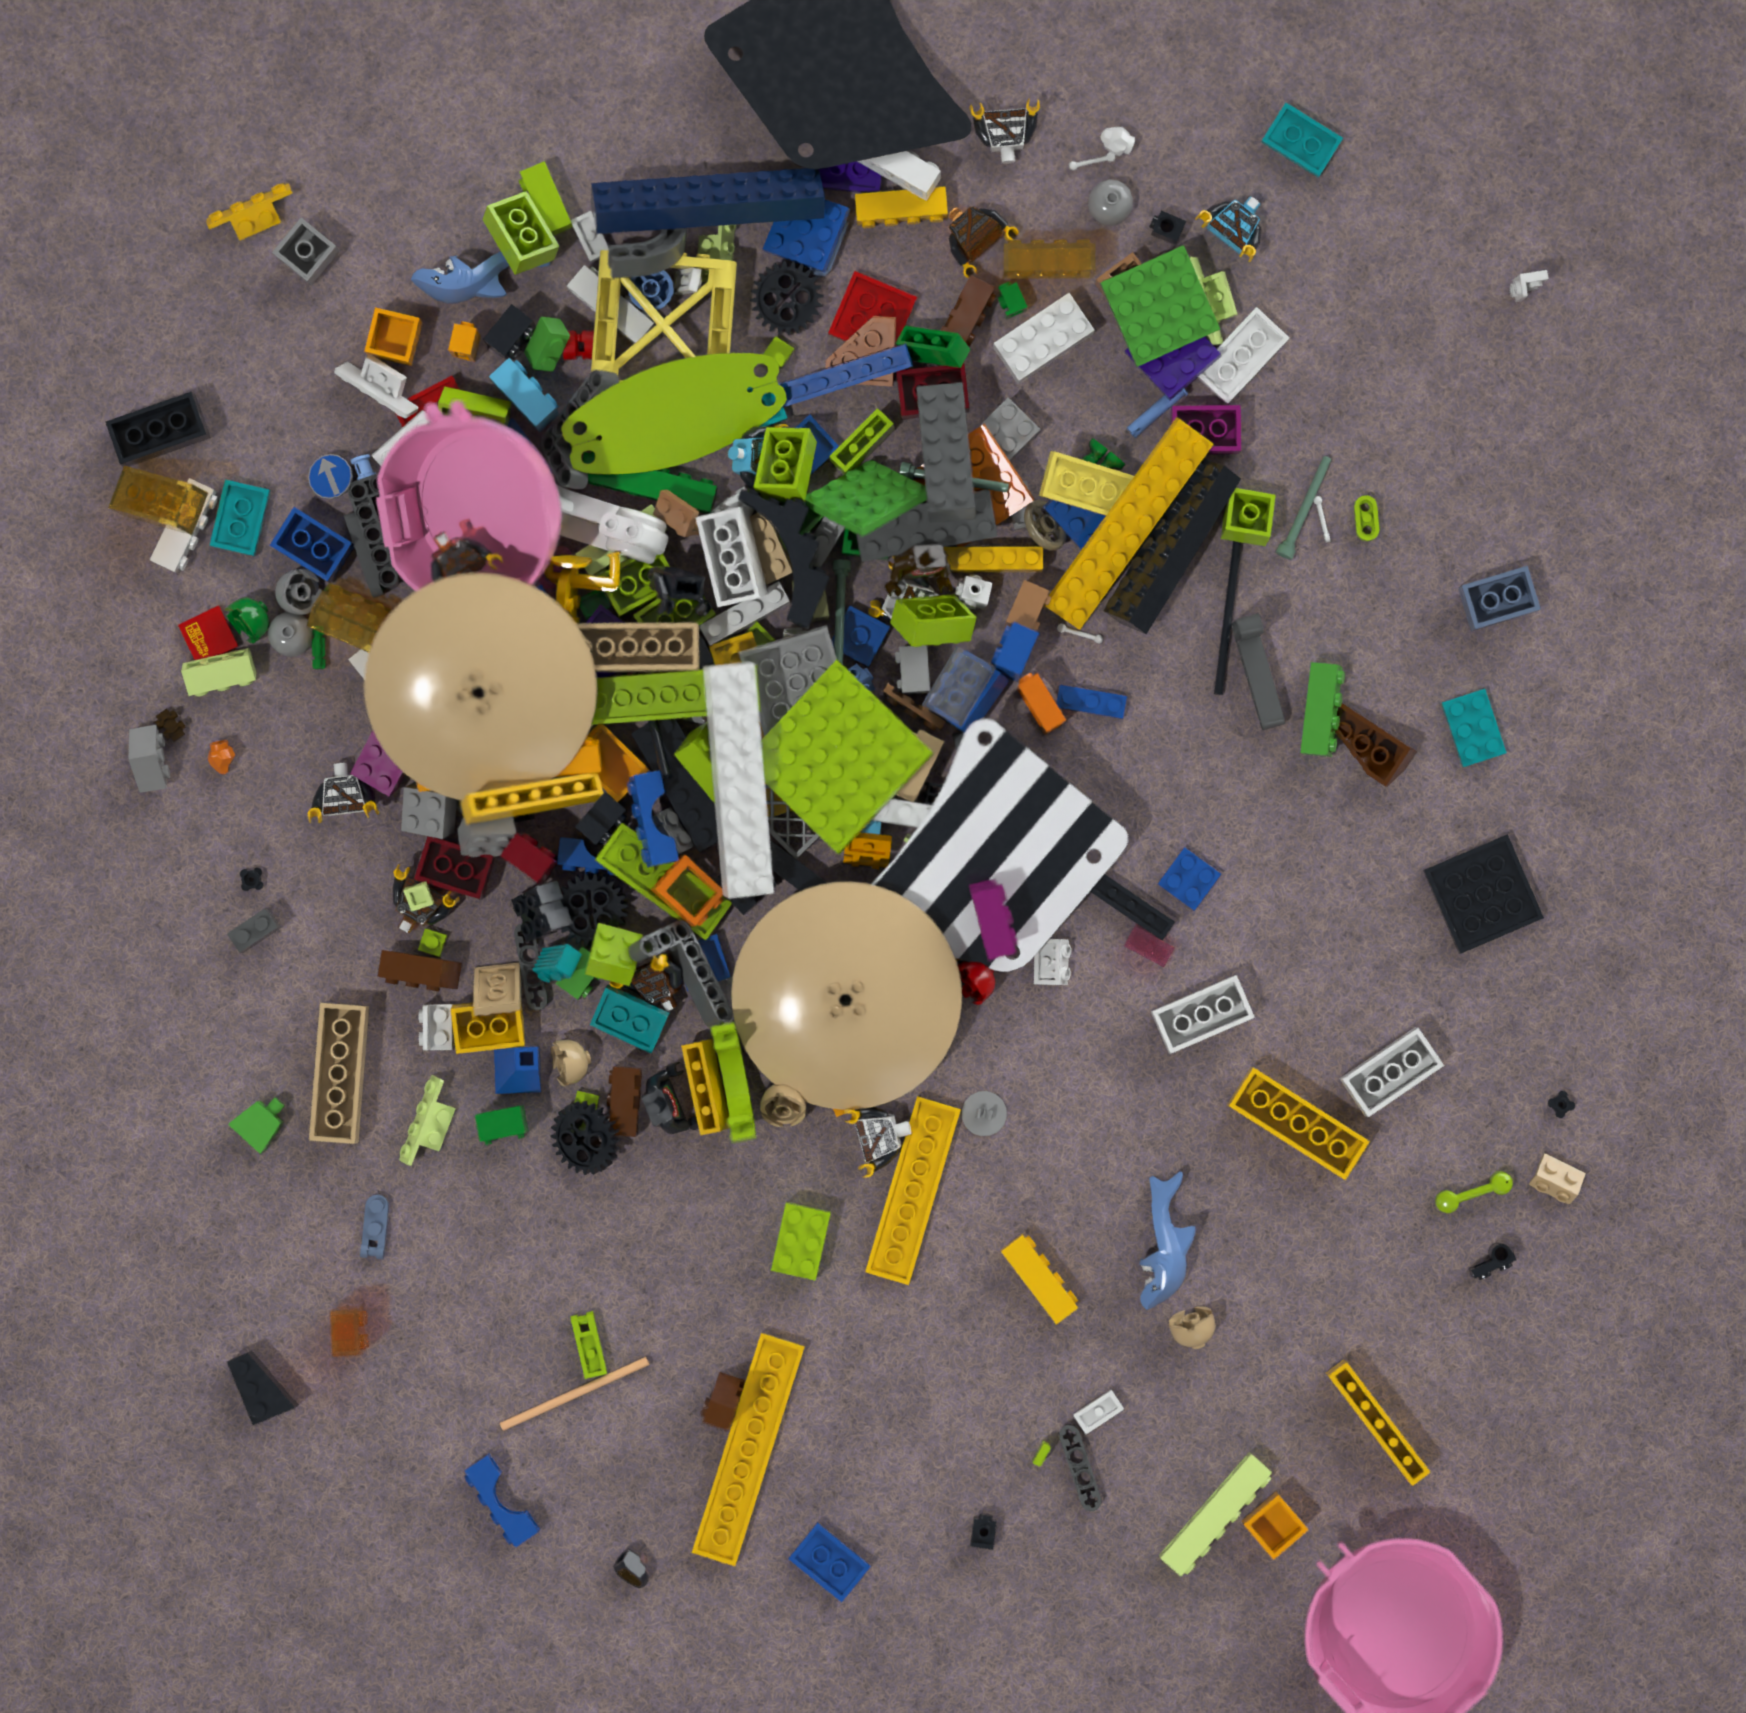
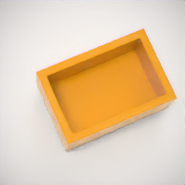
(617, 763)

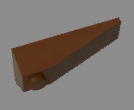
(1374, 748)

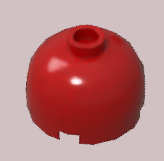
(978, 981)

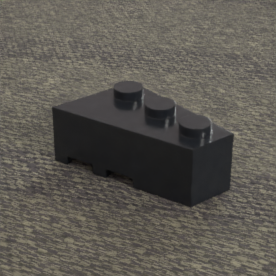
(259, 1389)

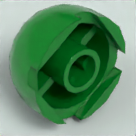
(249, 617)

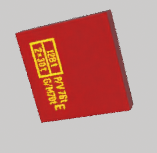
(208, 634)

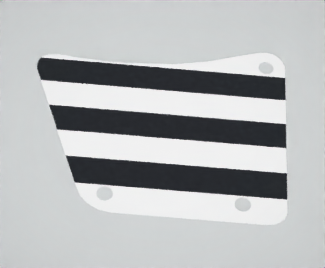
(1006, 821)

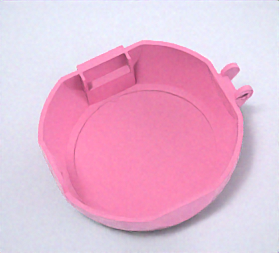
(473, 484)
(1402, 1630)

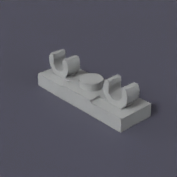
(827, 536)

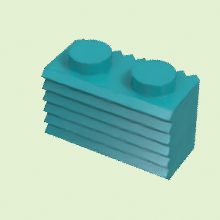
(557, 963)

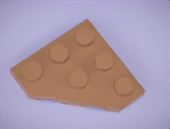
(871, 338)

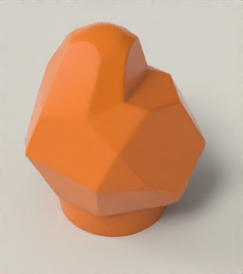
(221, 756)

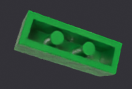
(934, 346)

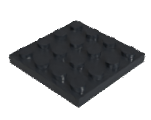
(1483, 894)

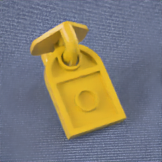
(569, 580)

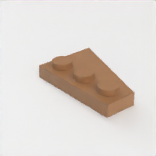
(913, 710)

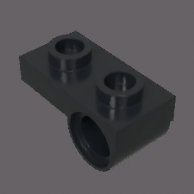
(1484, 1269)

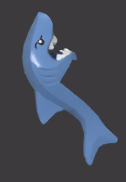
(462, 281)
(1173, 1244)

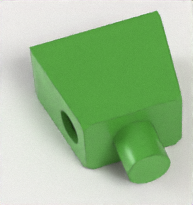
(259, 1124)

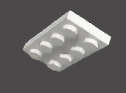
(1243, 355)

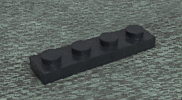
(1132, 907)

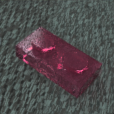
(1149, 946)

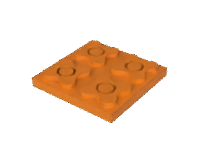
(991, 464)

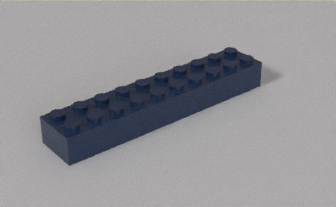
(707, 200)

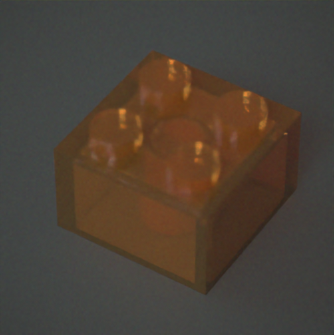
(348, 1331)

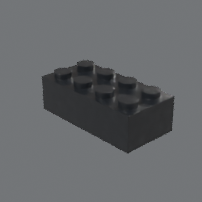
(158, 429)

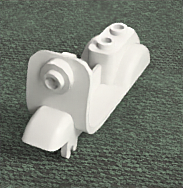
(611, 526)

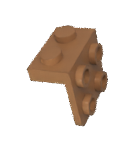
(677, 514)

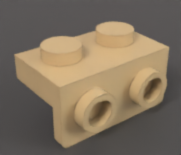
(1557, 1179)

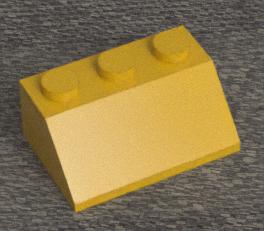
(486, 1032)

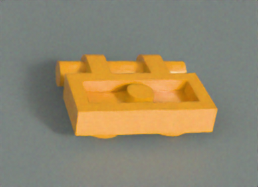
(868, 850)

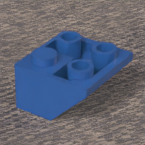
(517, 1070)

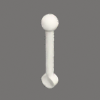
(1110, 157)
(1318, 500)
(1062, 628)

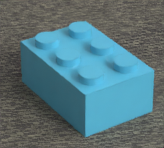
(525, 394)

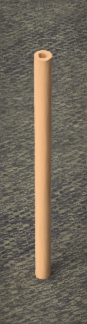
(575, 1393)

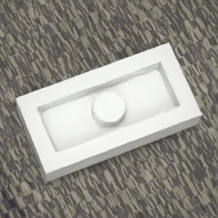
(586, 232)
(687, 281)
(1098, 1411)

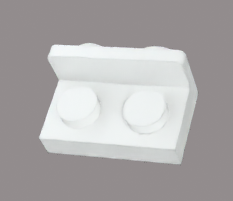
(1527, 282)
(1052, 963)
(437, 1027)

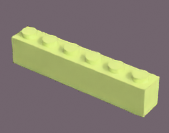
(1215, 1514)

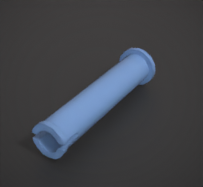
(1153, 414)

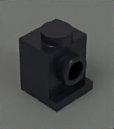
(978, 1540)

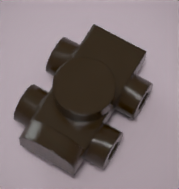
(172, 728)

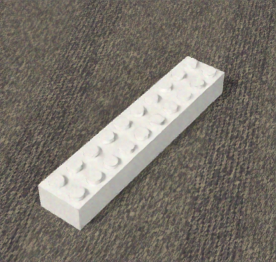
(738, 779)

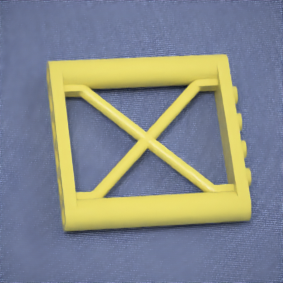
(721, 282)

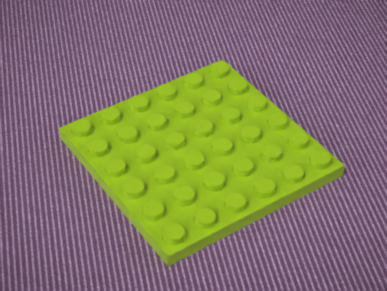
(839, 756)

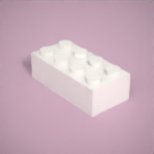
(1043, 338)
(732, 556)
(1202, 1014)
(1391, 1072)

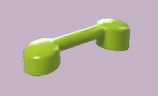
(1448, 1201)

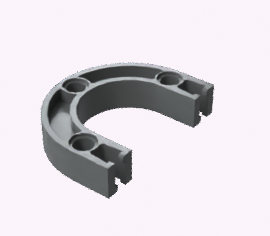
(649, 256)

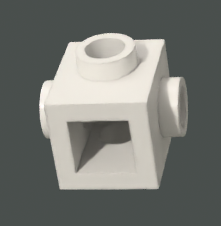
(974, 592)

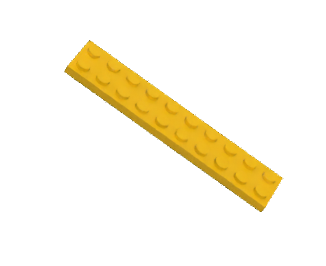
(1128, 523)
(748, 1449)

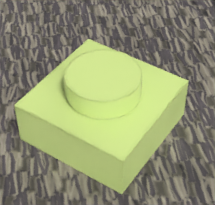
(418, 896)

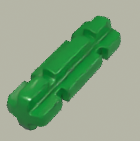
(318, 650)

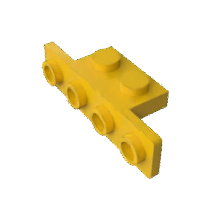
(253, 214)

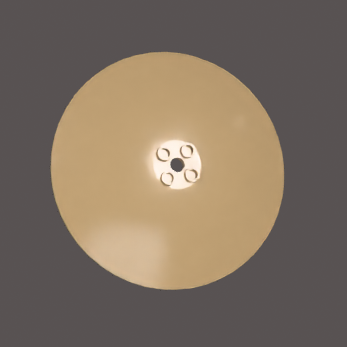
(488, 636)
(859, 945)

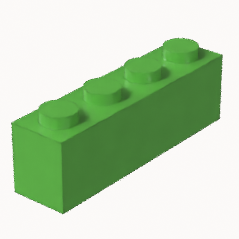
(1321, 709)

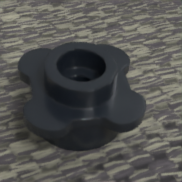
(245, 878)
(1554, 1104)

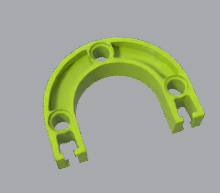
(735, 1083)

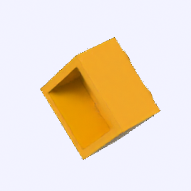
(393, 336)
(1274, 1525)

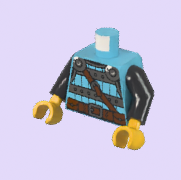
(1235, 225)
(747, 453)

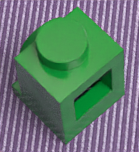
(1011, 299)

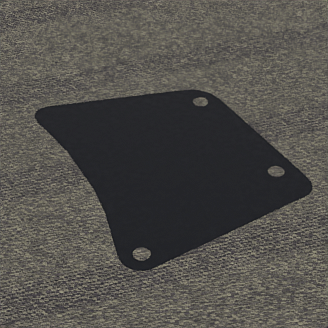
(835, 79)

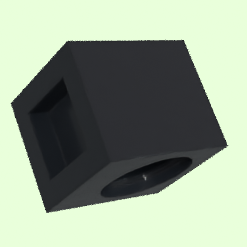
(1176, 223)

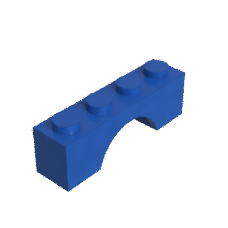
(657, 847)
(575, 854)
(517, 1524)

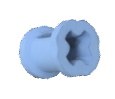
(362, 466)

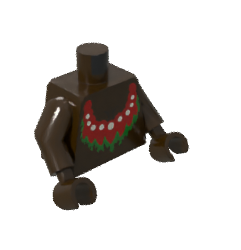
(920, 563)

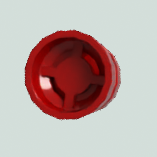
(572, 350)

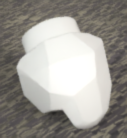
(1117, 140)

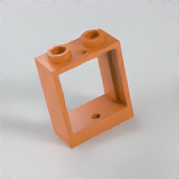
(1040, 703)
(671, 875)

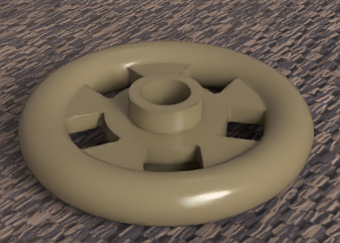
(1045, 525)

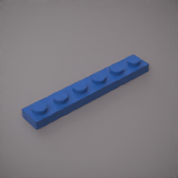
(847, 374)

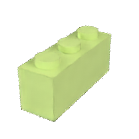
(219, 672)

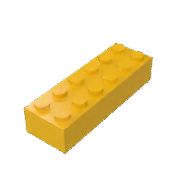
(1298, 1123)

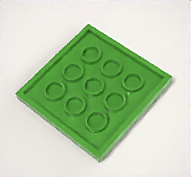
(1160, 306)
(866, 497)

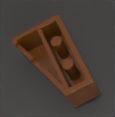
(970, 308)
(419, 970)
(625, 1099)
(722, 1405)

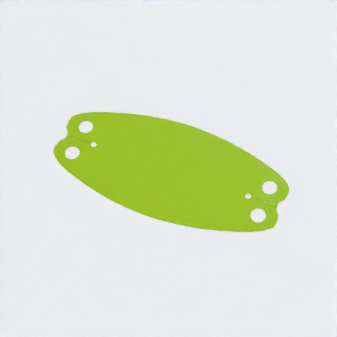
(674, 413)

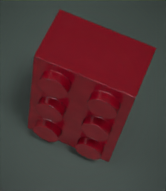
(910, 379)
(529, 858)
(446, 868)

